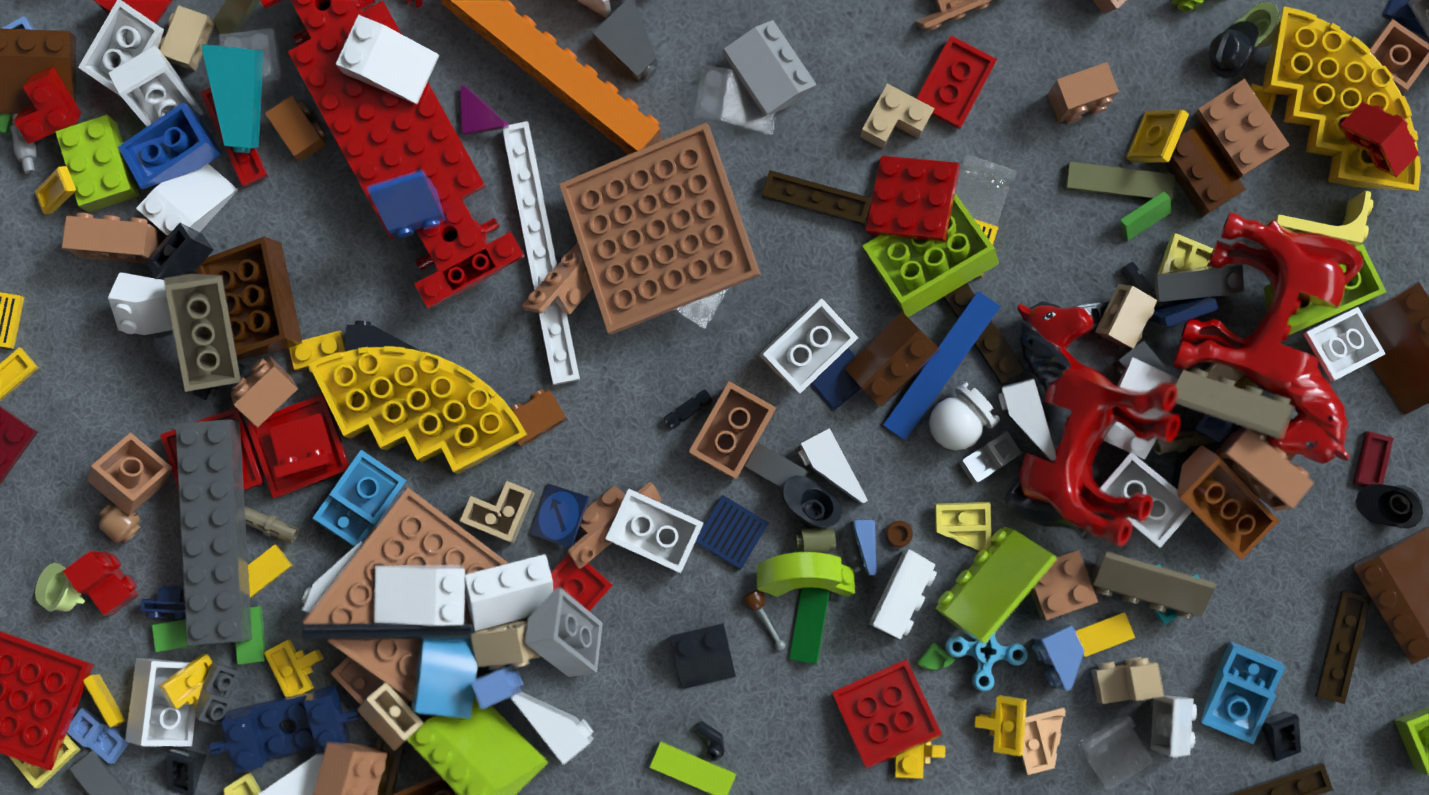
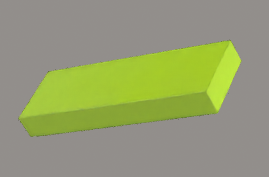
(692, 770)

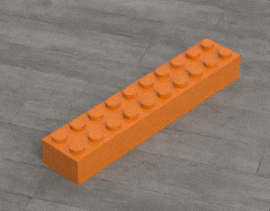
(559, 72)

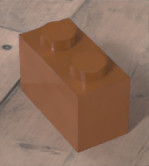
(296, 129)
(538, 415)

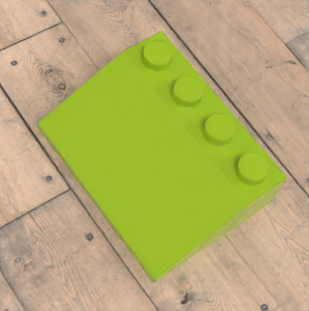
(927, 270)
(994, 584)
(478, 752)

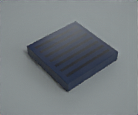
(1183, 310)
(731, 532)

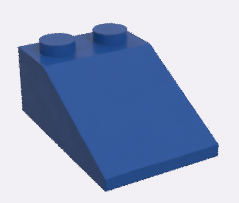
(169, 147)
(408, 204)

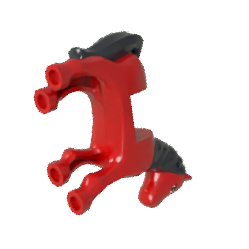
(1063, 489)

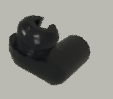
(714, 741)

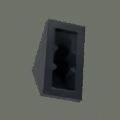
(1283, 734)
(184, 770)

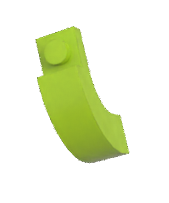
(804, 570)

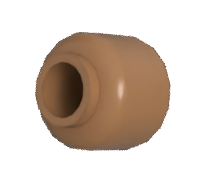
(118, 524)

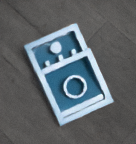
(359, 499)
(445, 677)
(1242, 692)

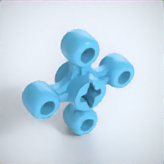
(985, 664)

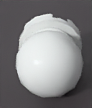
(960, 420)

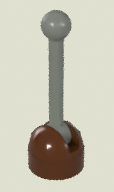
(755, 601)

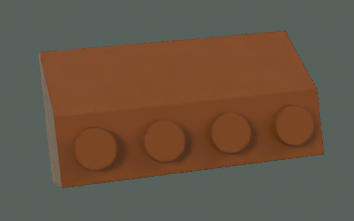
(1224, 502)

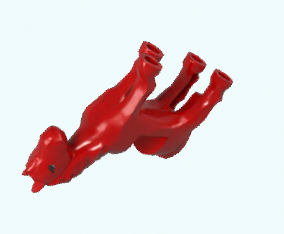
(1299, 269)

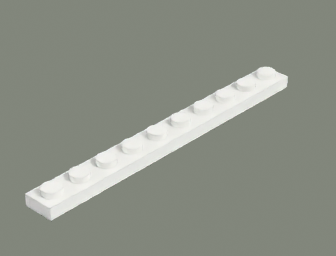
(539, 248)

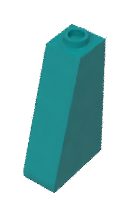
(236, 92)

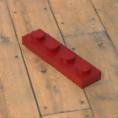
(247, 165)

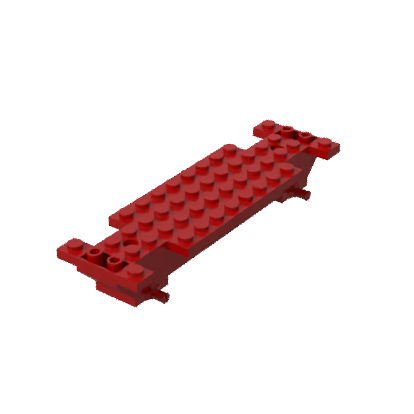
(395, 138)

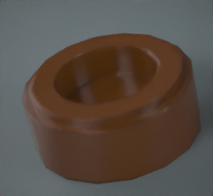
(899, 534)

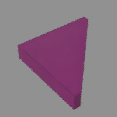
(478, 115)

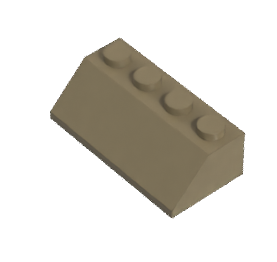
(202, 330)
(1234, 404)
(1151, 585)

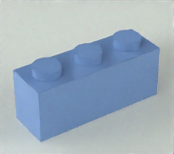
(497, 686)

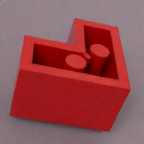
(52, 107)
(1382, 136)
(103, 580)

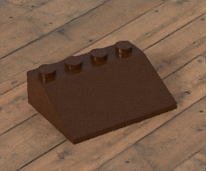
(28, 53)
(257, 297)
(1403, 333)
(1400, 589)

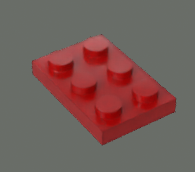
(956, 81)
(582, 584)

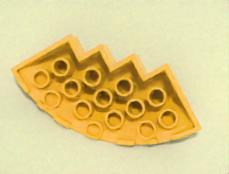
(1325, 81)
(418, 401)

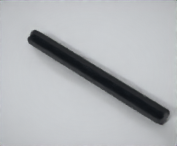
(370, 631)

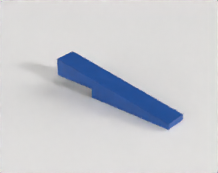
(942, 365)

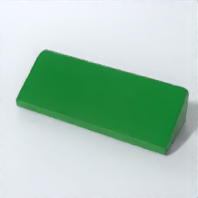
(809, 625)

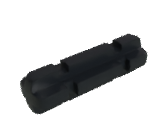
(1138, 280)
(688, 409)

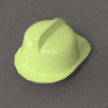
(1266, 18)
(55, 590)

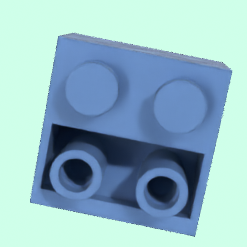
(1061, 655)

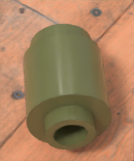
(816, 540)

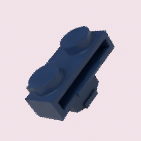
(168, 601)

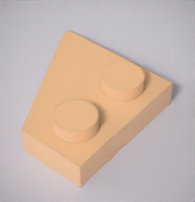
(1041, 740)

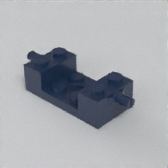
(257, 734)

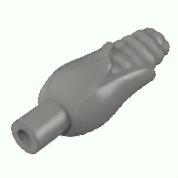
(23, 151)

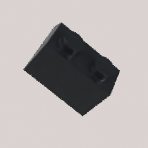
(703, 656)

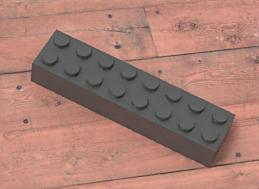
(213, 532)

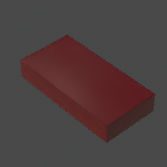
(1373, 459)

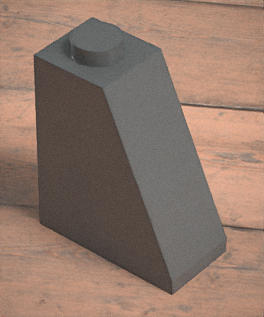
(627, 41)

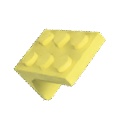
(1352, 230)

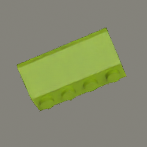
(1358, 290)

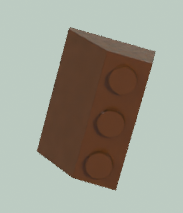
(1203, 171)
(892, 359)

